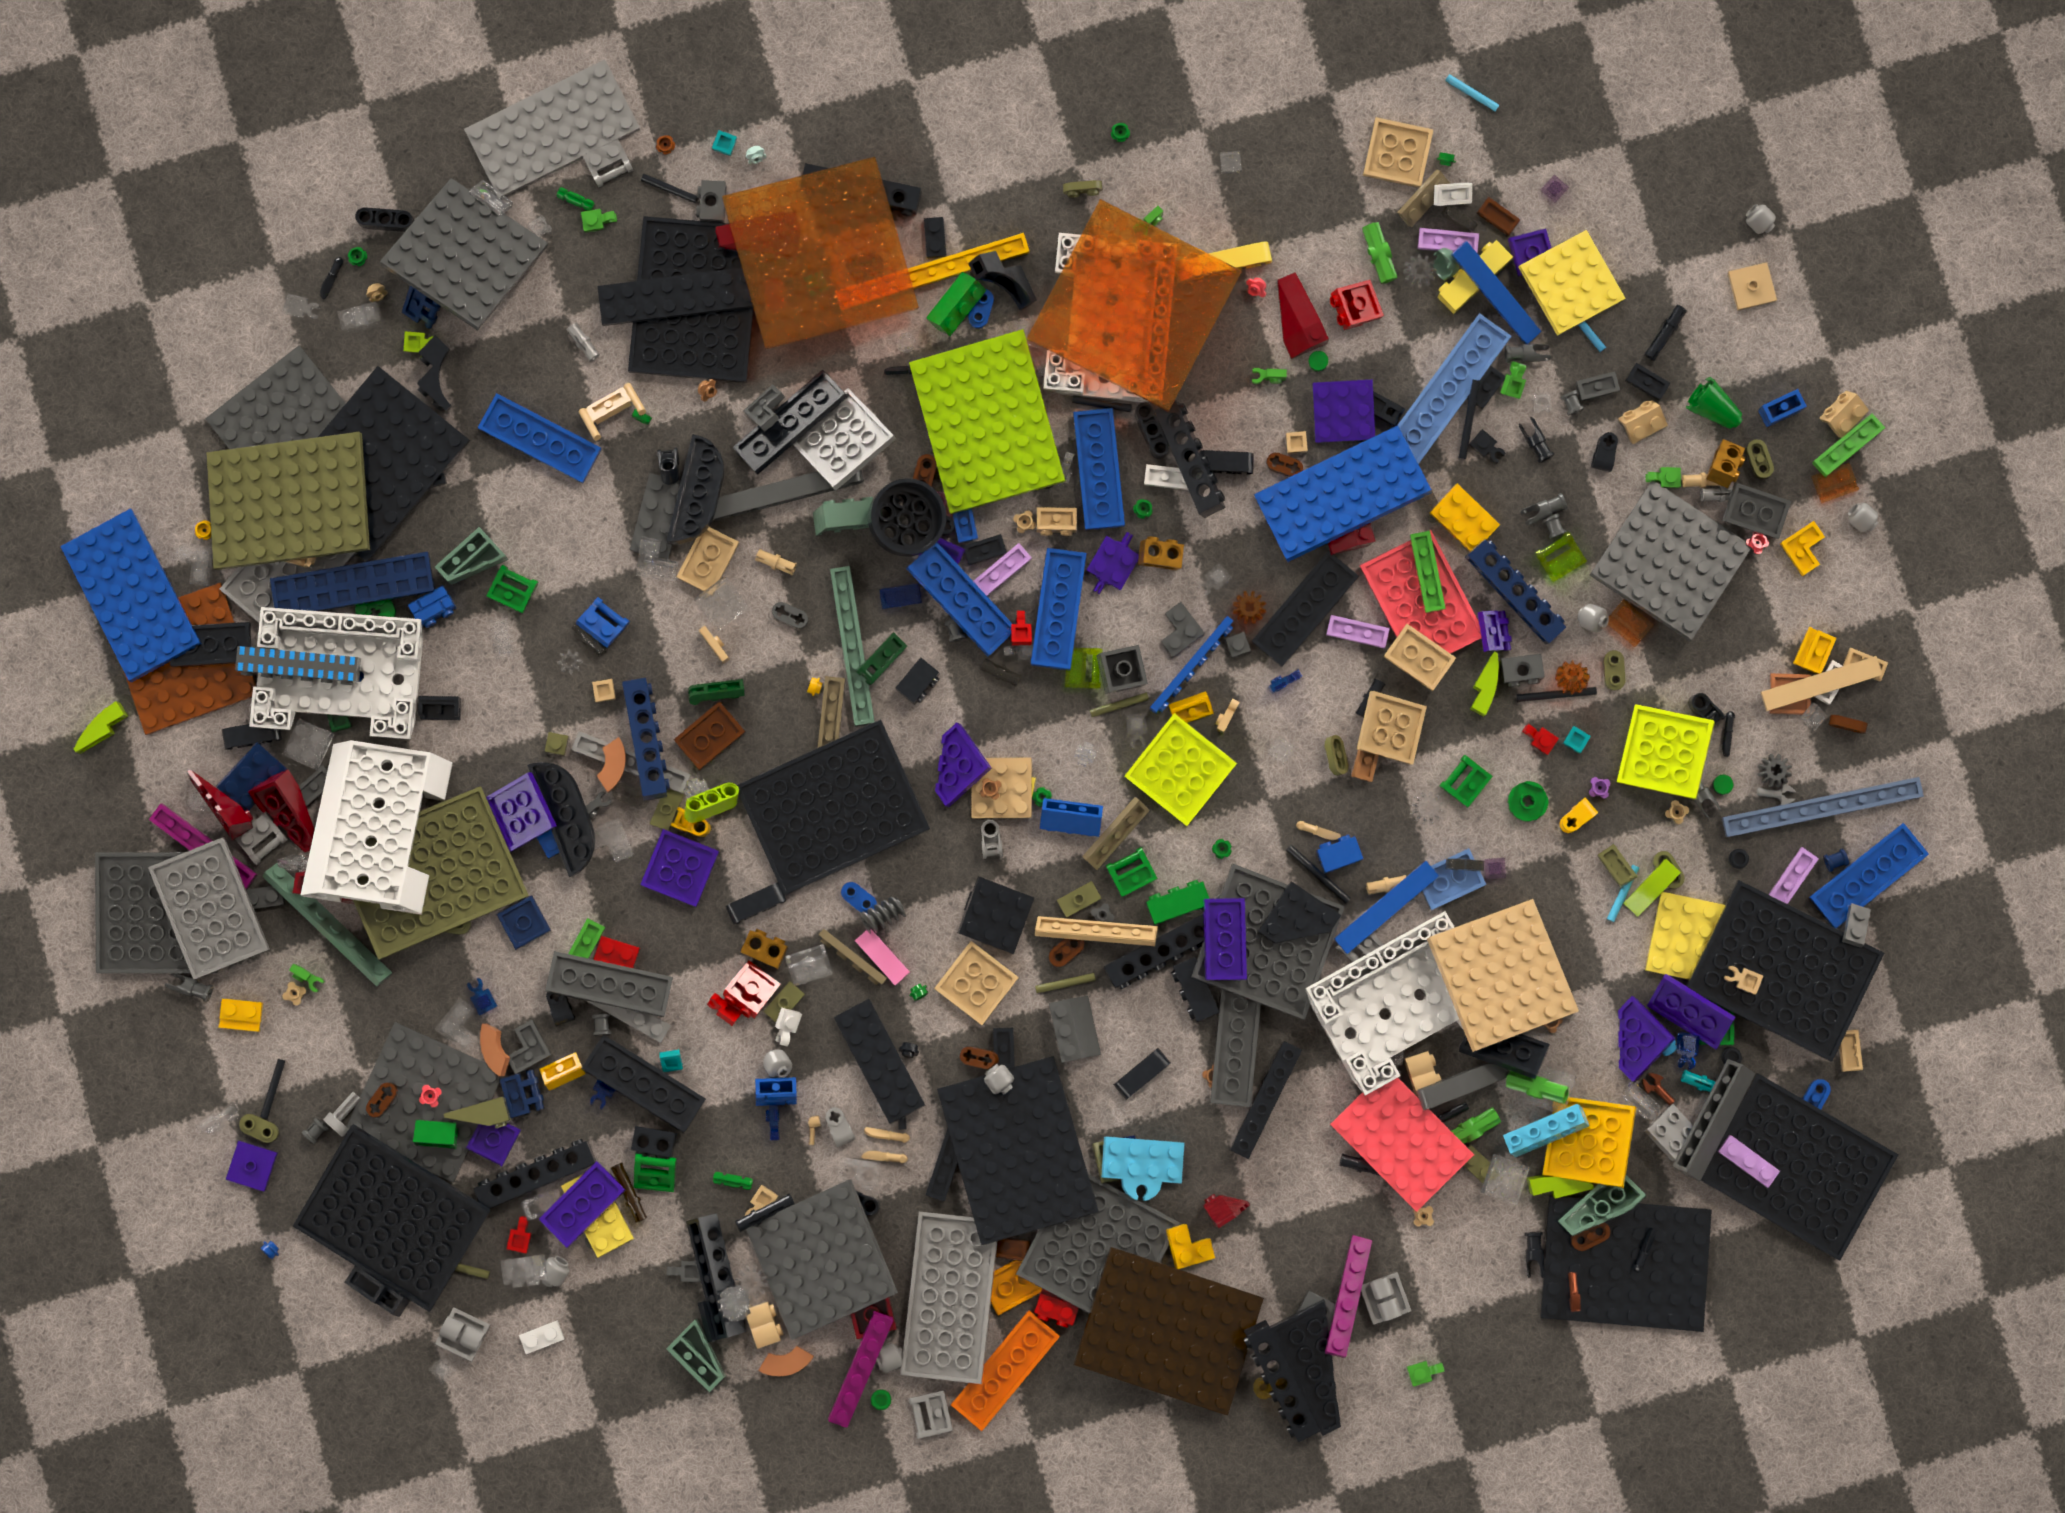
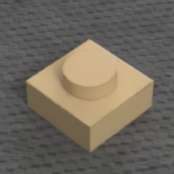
(1296, 442)
(604, 690)

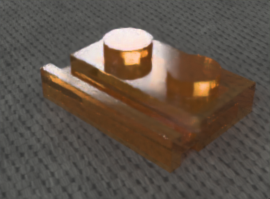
(1836, 484)
(1629, 623)

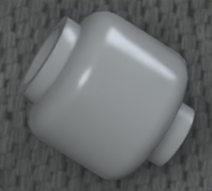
(1760, 219)
(1863, 517)
(1593, 618)
(777, 1064)
(999, 1079)
(557, 1271)
(889, 1358)

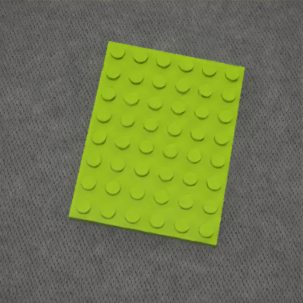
(987, 421)

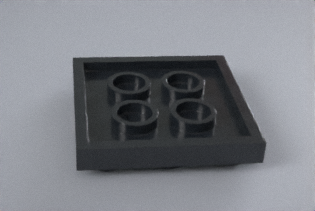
(995, 915)

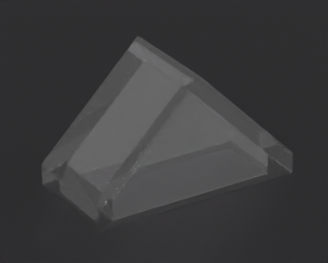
(538, 1205)

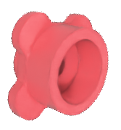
(1256, 287)
(1761, 538)
(433, 1101)

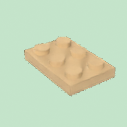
(707, 559)
(1419, 657)

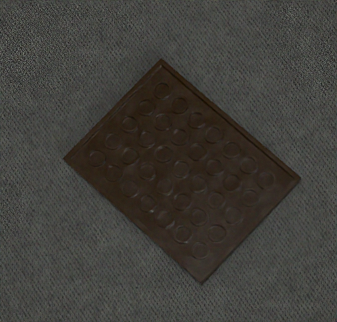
(1168, 1331)

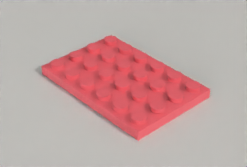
(1398, 593)
(1402, 1141)

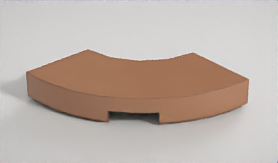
(614, 764)
(492, 1049)
(786, 1364)

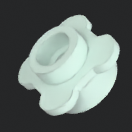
(755, 155)

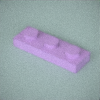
(1436, 239)
(1002, 569)
(1357, 631)
(1793, 875)
(1748, 1161)

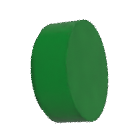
(1318, 361)
(645, 419)
(1723, 784)
(881, 1399)

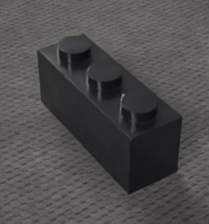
(1194, 991)

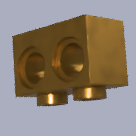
(1725, 464)
(1161, 559)
(762, 953)

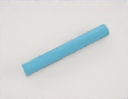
(1472, 92)
(1620, 898)

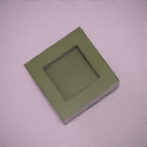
(556, 743)

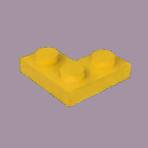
(1798, 547)
(1185, 1252)

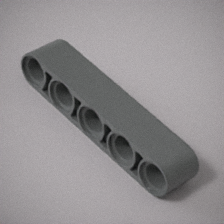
(1460, 1084)

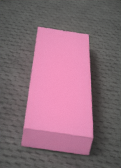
(882, 956)

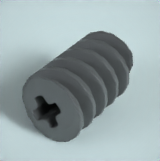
(882, 914)

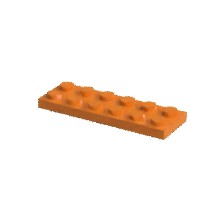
(1006, 1370)

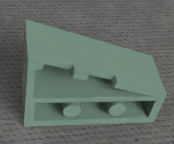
(470, 557)
(697, 1356)

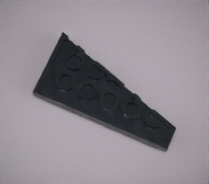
(1303, 1344)

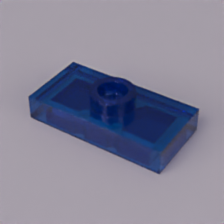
(900, 596)

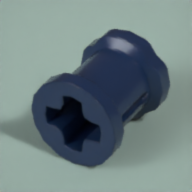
(1836, 860)

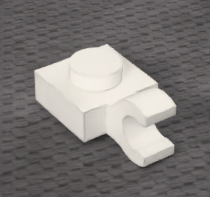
(787, 1022)

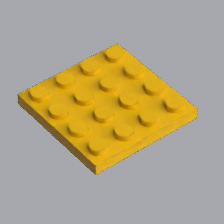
(1596, 1152)

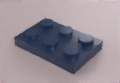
(249, 772)

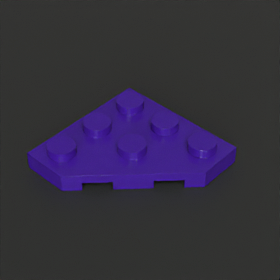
(962, 765)
(1640, 1039)

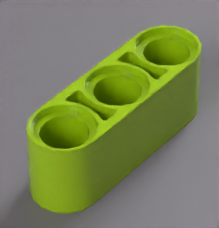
(711, 802)

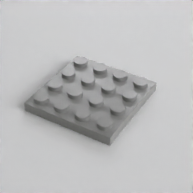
(844, 441)

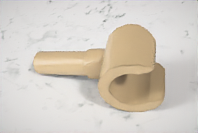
(813, 1122)

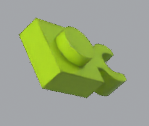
(414, 341)

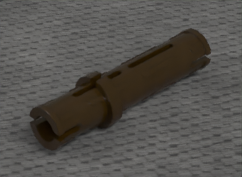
(630, 1195)

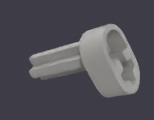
(334, 1120)

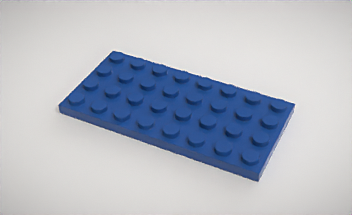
(1342, 493)
(130, 595)

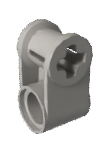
(991, 841)
(840, 1130)

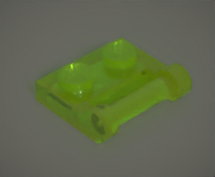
(1564, 562)
(1076, 676)

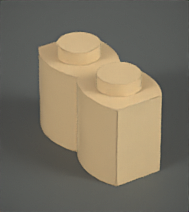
(1421, 1070)
(763, 1324)

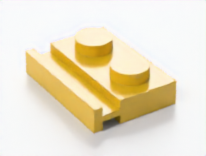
(1814, 650)
(240, 1015)

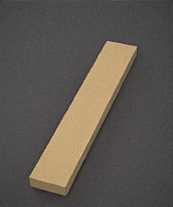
(1821, 683)
(1096, 931)

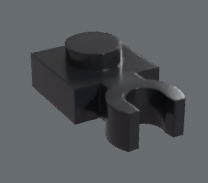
(1484, 444)

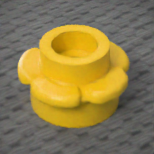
(199, 530)
(814, 686)

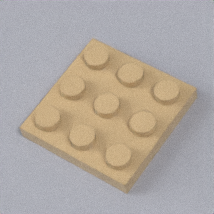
(1398, 152)
(1391, 727)
(1014, 794)
(976, 983)

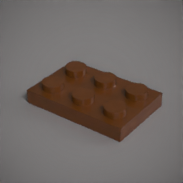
(709, 735)

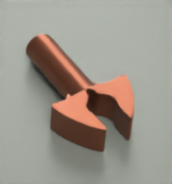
(1658, 1088)
(1574, 1296)

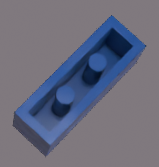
(1071, 817)

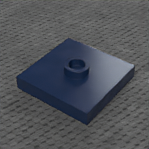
(523, 922)

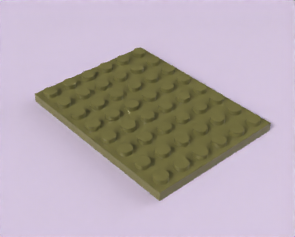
(288, 501)
(466, 870)

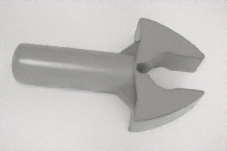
(1777, 793)

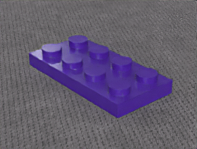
(1225, 939)
(1691, 1011)
(582, 1204)

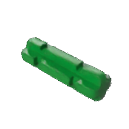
(575, 199)
(732, 1180)

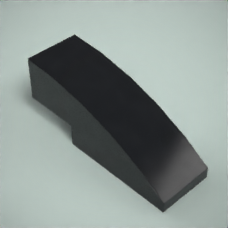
(377, 1291)

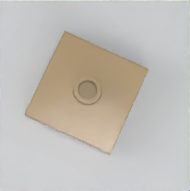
(1752, 286)

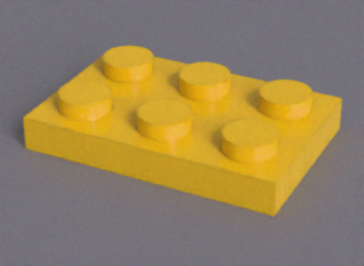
(1464, 517)

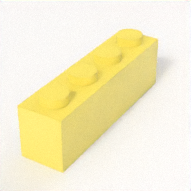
(1462, 287)

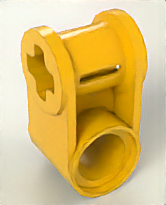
(1579, 814)
(683, 825)

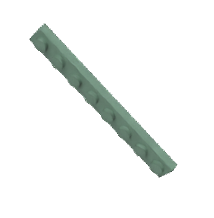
(852, 645)
(328, 926)

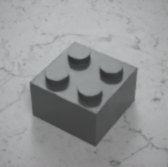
(1122, 669)

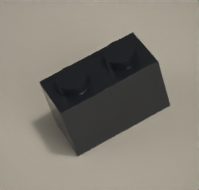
(917, 681)

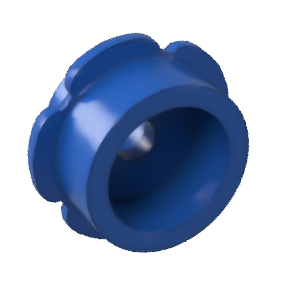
(270, 1249)

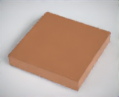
(1795, 708)

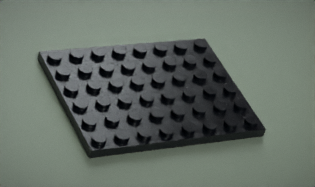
(691, 345)
(402, 450)
(802, 803)
(1808, 973)
(1018, 1152)
(1824, 1167)
(391, 1218)
(1663, 1295)

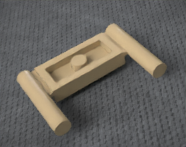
(609, 407)

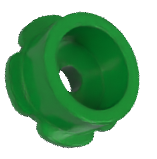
(1120, 127)
(1446, 159)
(352, 256)
(1143, 503)
(1041, 791)
(1221, 843)
(918, 992)

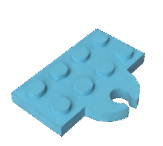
(1142, 1163)

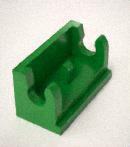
(435, 1134)

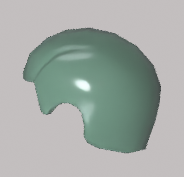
(1445, 264)

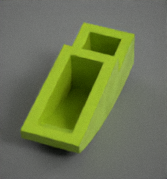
(1486, 686)
(100, 727)
(1651, 887)
(1558, 1186)

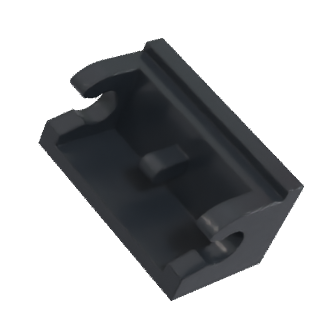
(439, 707)

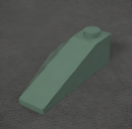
(1602, 1205)

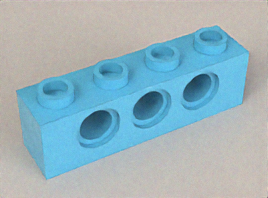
(1546, 1130)

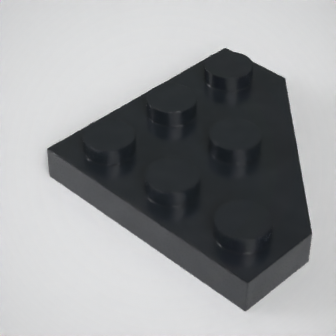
(1298, 916)

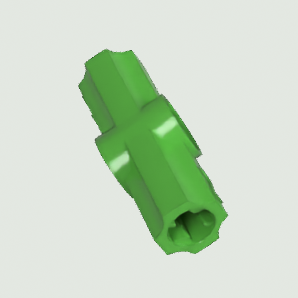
(1379, 252)
(1538, 1087)
(1476, 1126)

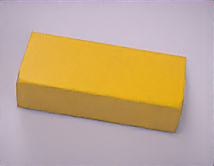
(1192, 707)
(562, 1071)

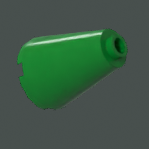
(1714, 404)

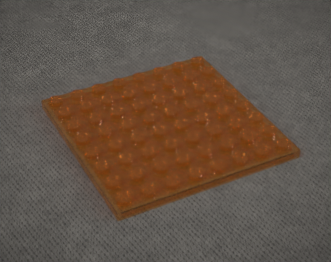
(820, 252)
(1134, 305)

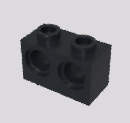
(654, 1137)

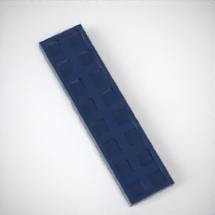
(354, 584)

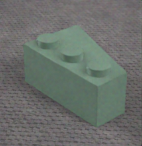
(842, 516)

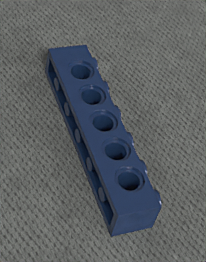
(1504, 589)
(632, 690)

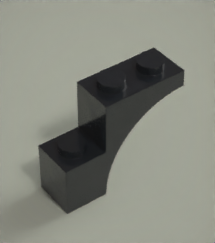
(1011, 279)
(433, 354)

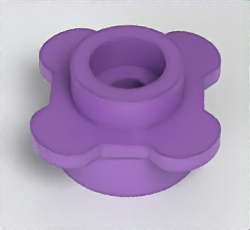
(1599, 782)

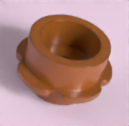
(670, 144)

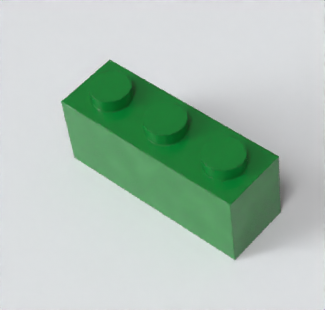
(956, 304)
(1177, 902)

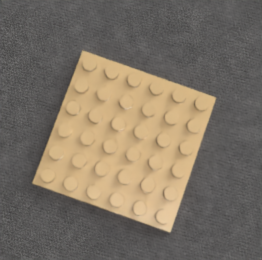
(1502, 975)

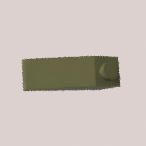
(485, 1113)

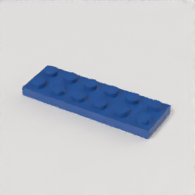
(539, 438)
(1099, 469)
(961, 598)
(1058, 609)
(1869, 875)

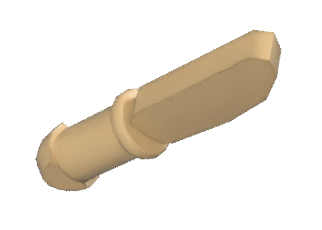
(1327, 834)
(884, 1134)
(882, 1156)

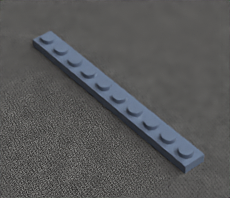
(1822, 807)

